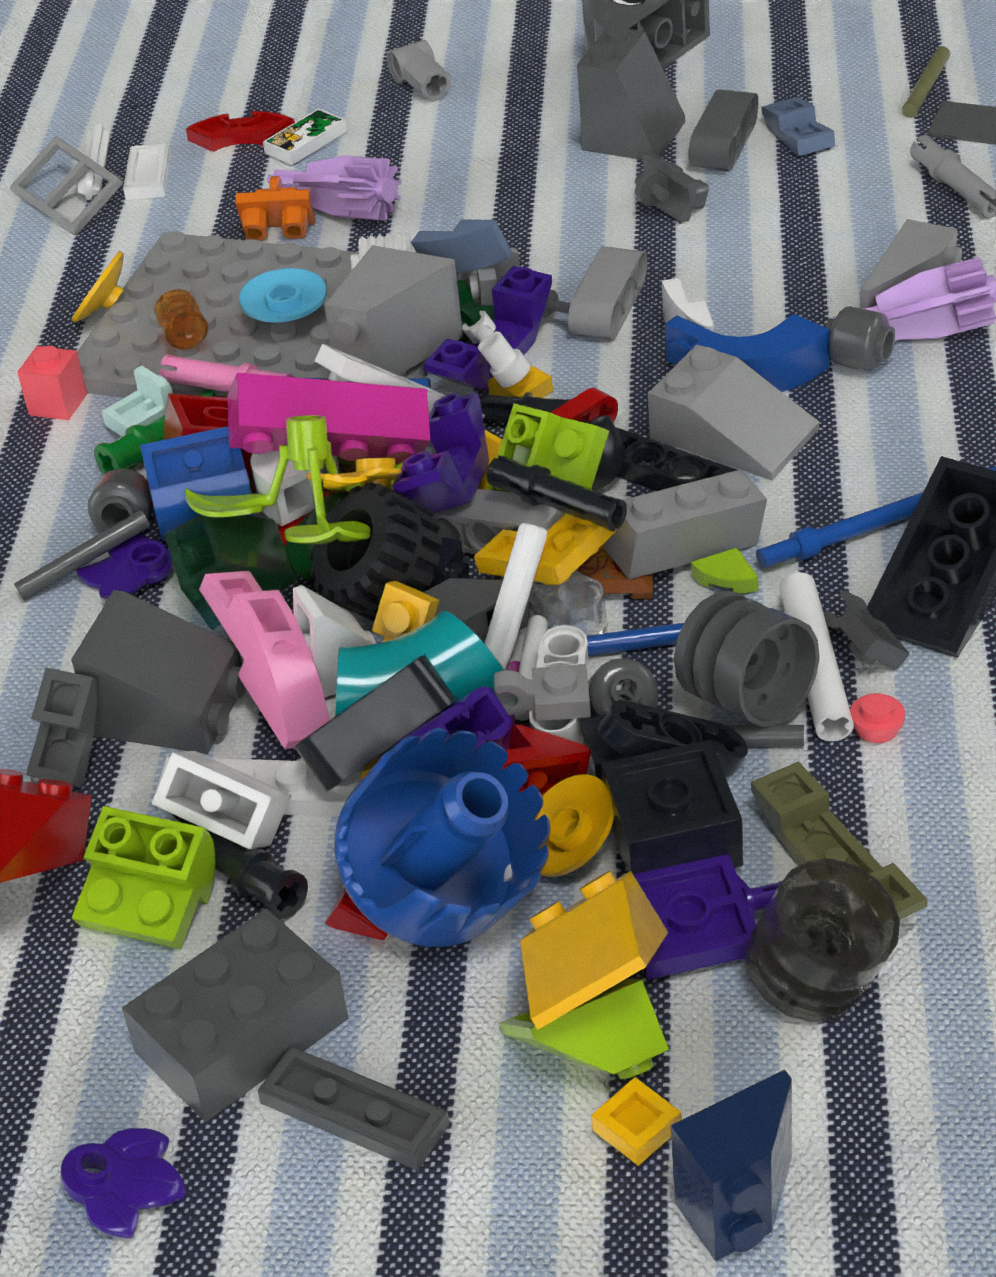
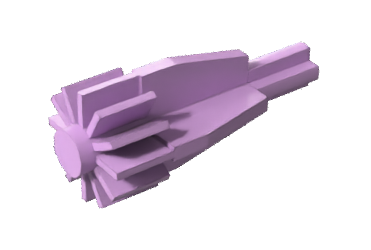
(347, 186)
(940, 301)

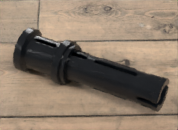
(258, 877)

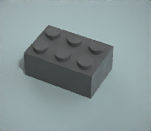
(235, 1013)

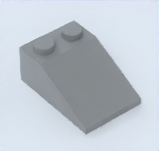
(727, 414)

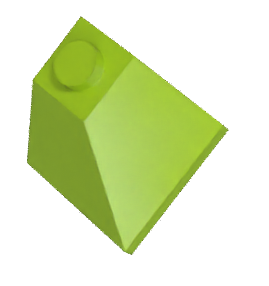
(606, 1033)

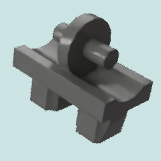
(669, 188)

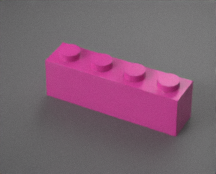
(359, 416)

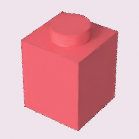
(52, 382)

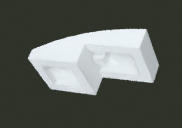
(676, 305)

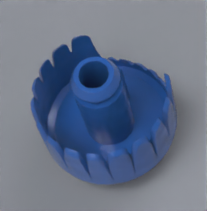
(433, 835)

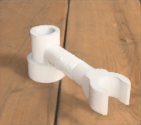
(506, 363)

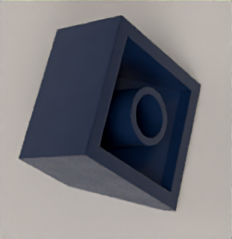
(734, 1165)

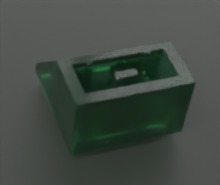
(228, 545)

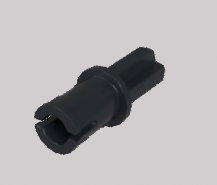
(499, 407)

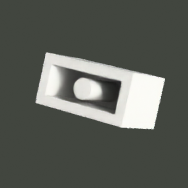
(221, 799)

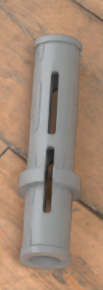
(947, 168)

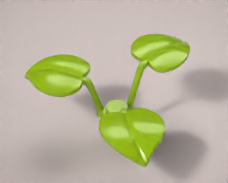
(308, 450)

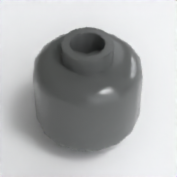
(860, 338)
(119, 496)
(636, 682)

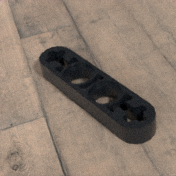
(669, 463)

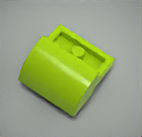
(557, 443)
(145, 877)

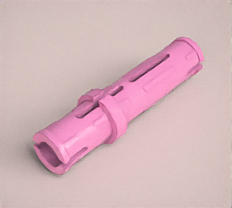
(207, 374)

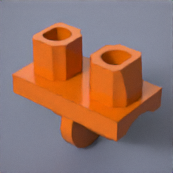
(275, 208)

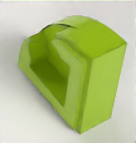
(726, 570)

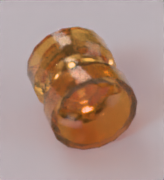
(181, 319)

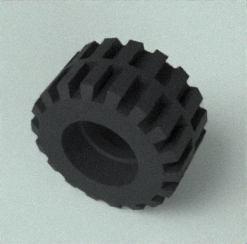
(400, 549)

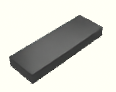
(354, 1107)

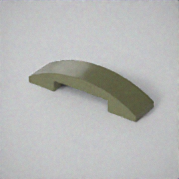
(809, 831)

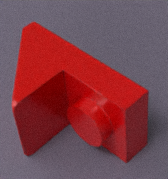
(546, 757)

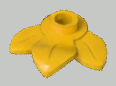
(367, 470)

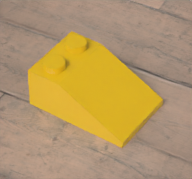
(588, 945)

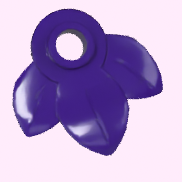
(129, 567)
(129, 1180)

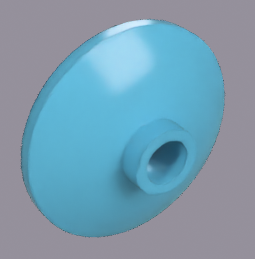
(282, 295)

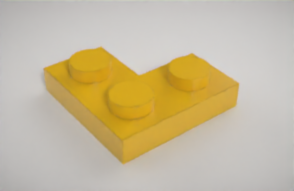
(565, 549)

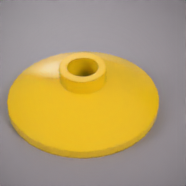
(104, 291)
(579, 822)

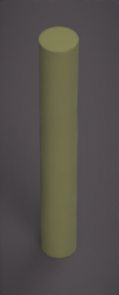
(926, 82)

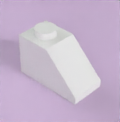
(325, 630)

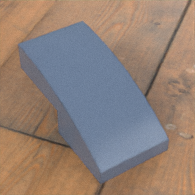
(797, 126)
(471, 244)

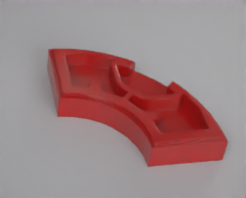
(223, 132)

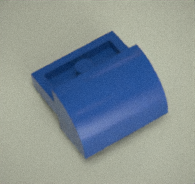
(196, 463)

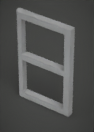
(84, 163)

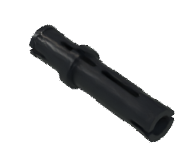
(539, 486)

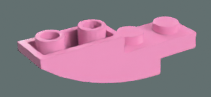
(275, 654)

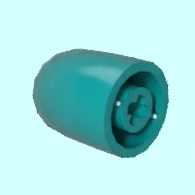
(446, 641)

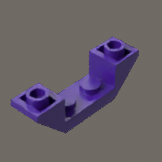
(518, 311)
(460, 461)

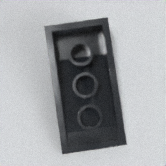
(944, 562)

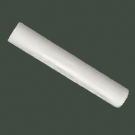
(827, 695)

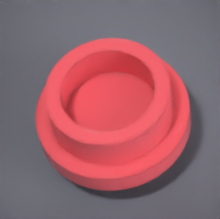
(877, 717)

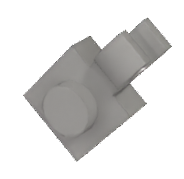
(552, 693)

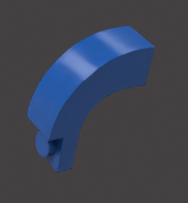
(783, 356)

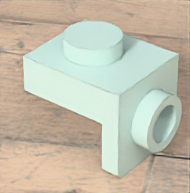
(141, 406)

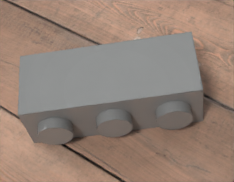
(687, 524)

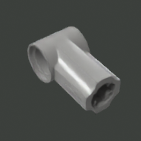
(418, 67)

